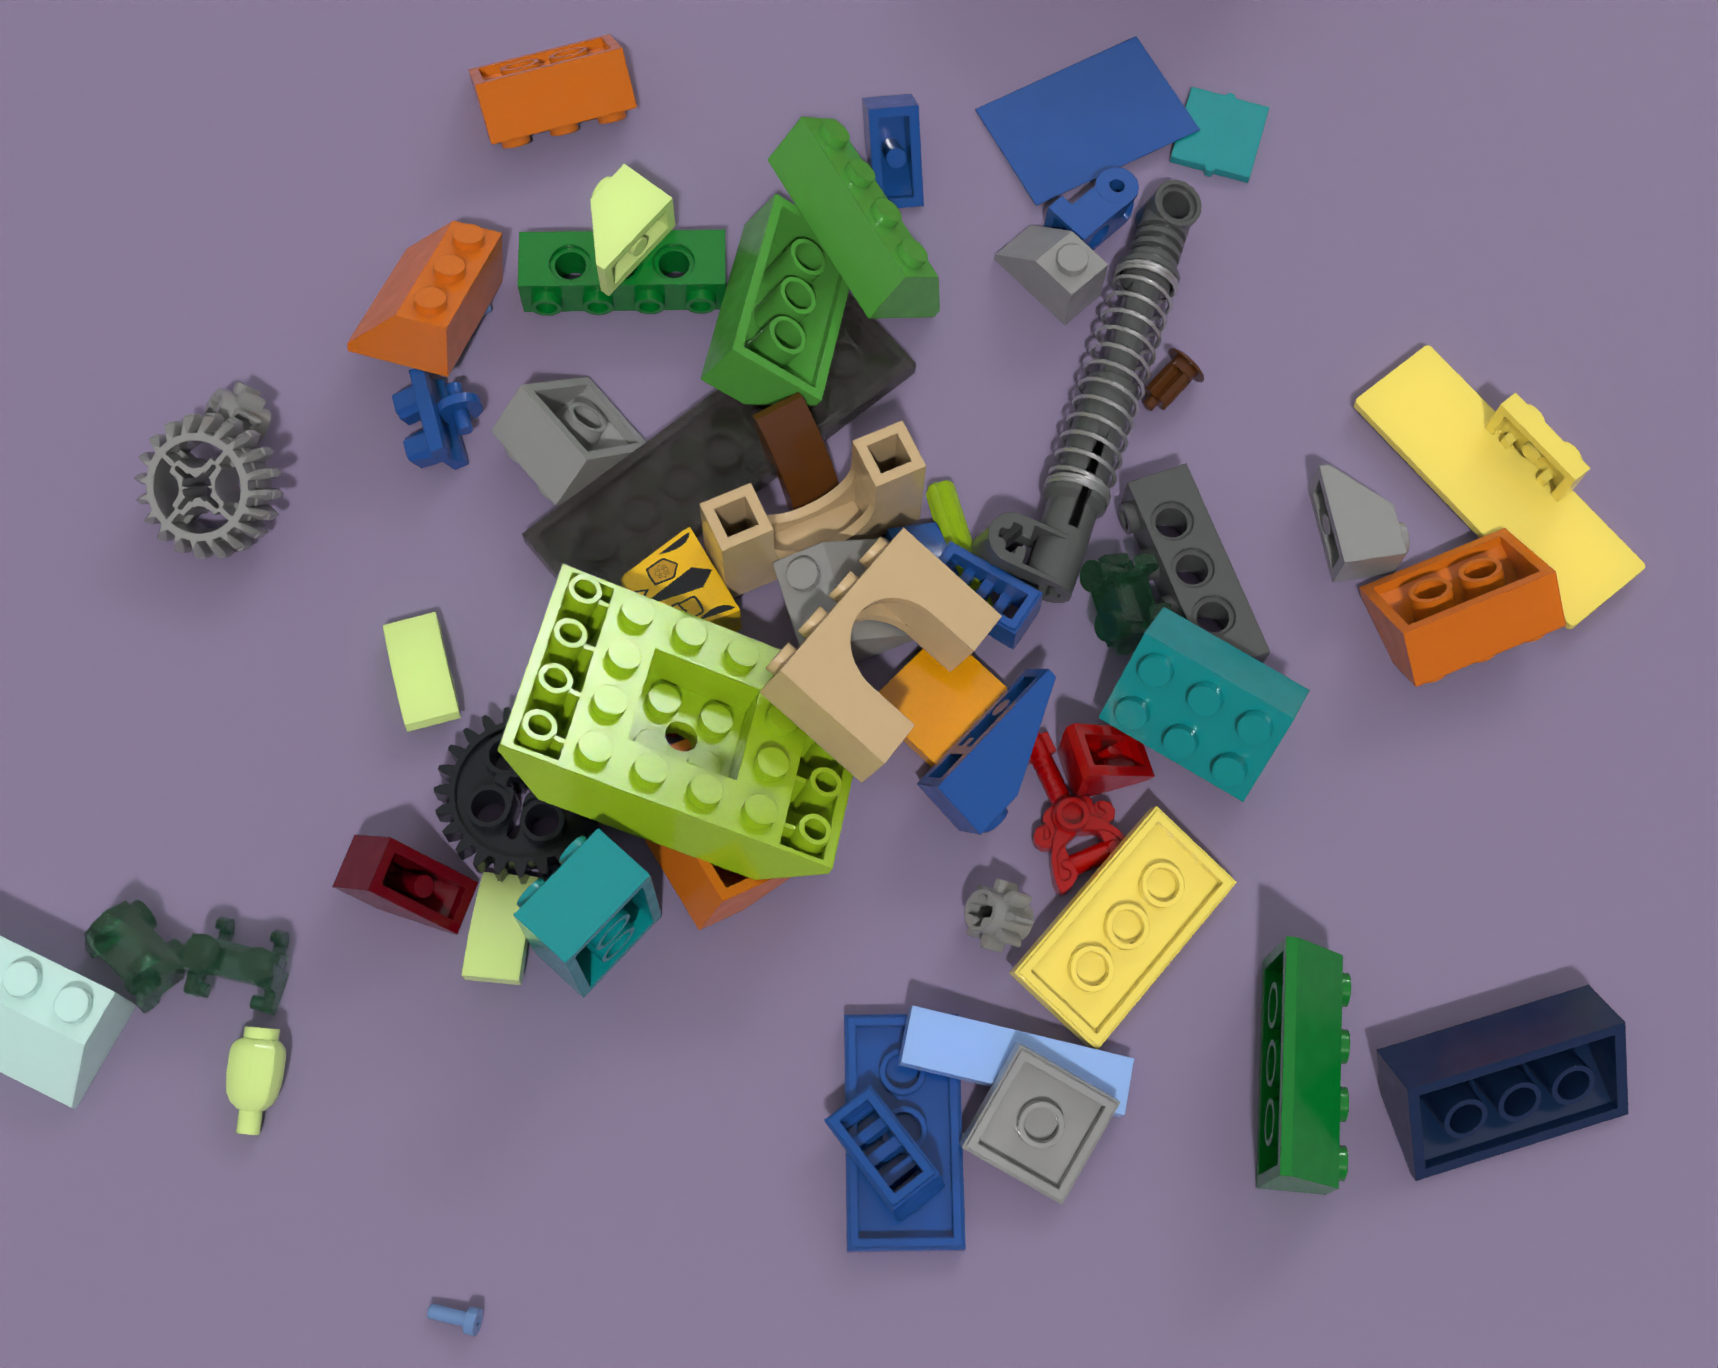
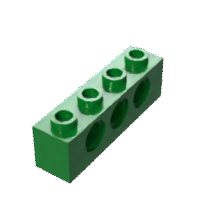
(550, 256)

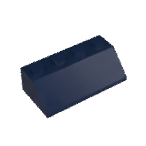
(1505, 1081)

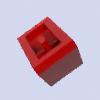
(1101, 759)

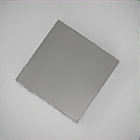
(1039, 1123)

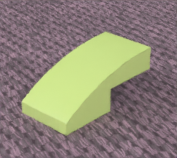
(421, 671)
(495, 940)

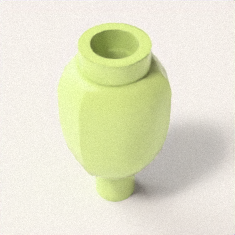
(255, 1075)

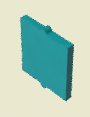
(1226, 136)

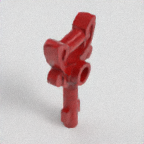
(1068, 819)

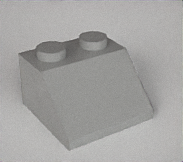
(564, 435)
(812, 575)

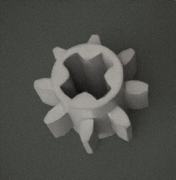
(242, 404)
(999, 915)

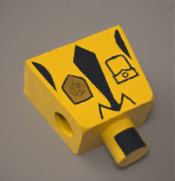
(686, 580)

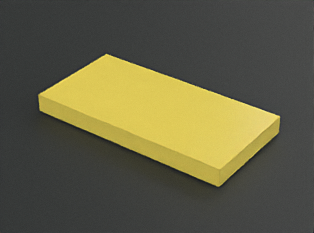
(1123, 928)

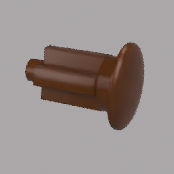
(1171, 380)

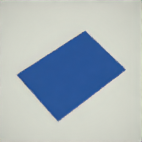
(1086, 120)

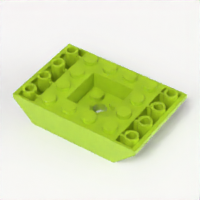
(623, 673)

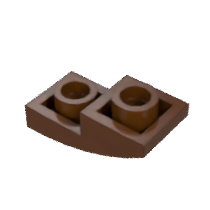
(796, 451)

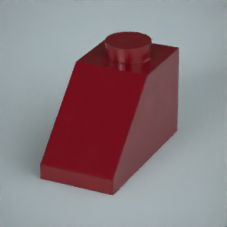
(405, 882)

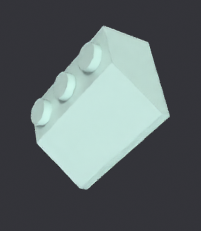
(54, 1024)

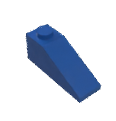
(990, 759)

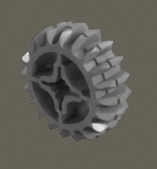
(179, 487)

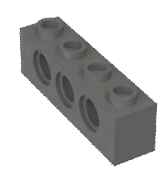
(1175, 501)

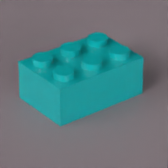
(1203, 703)
(588, 911)

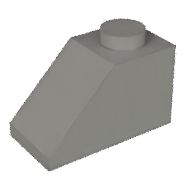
(1055, 269)
(1356, 527)

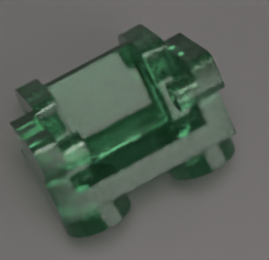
(1122, 598)
(136, 952)
(238, 963)

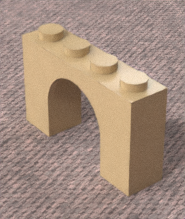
(876, 495)
(820, 681)

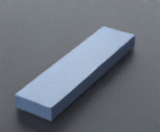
(978, 1051)

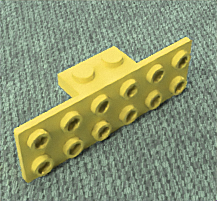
(1501, 474)

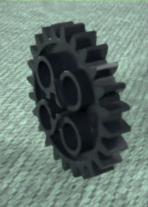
(479, 783)

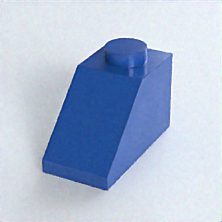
(895, 147)

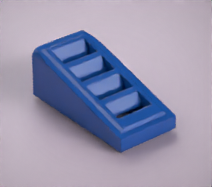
(1009, 588)
(915, 1192)

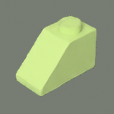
(627, 223)

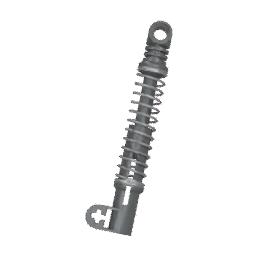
(1079, 487)

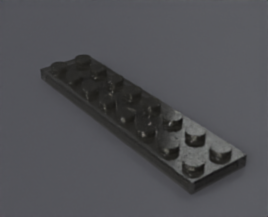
(702, 456)

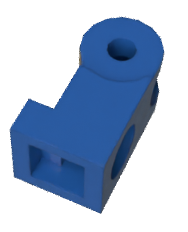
(1099, 210)

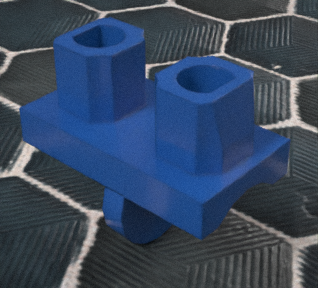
(444, 415)

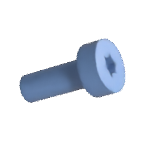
(469, 1320)

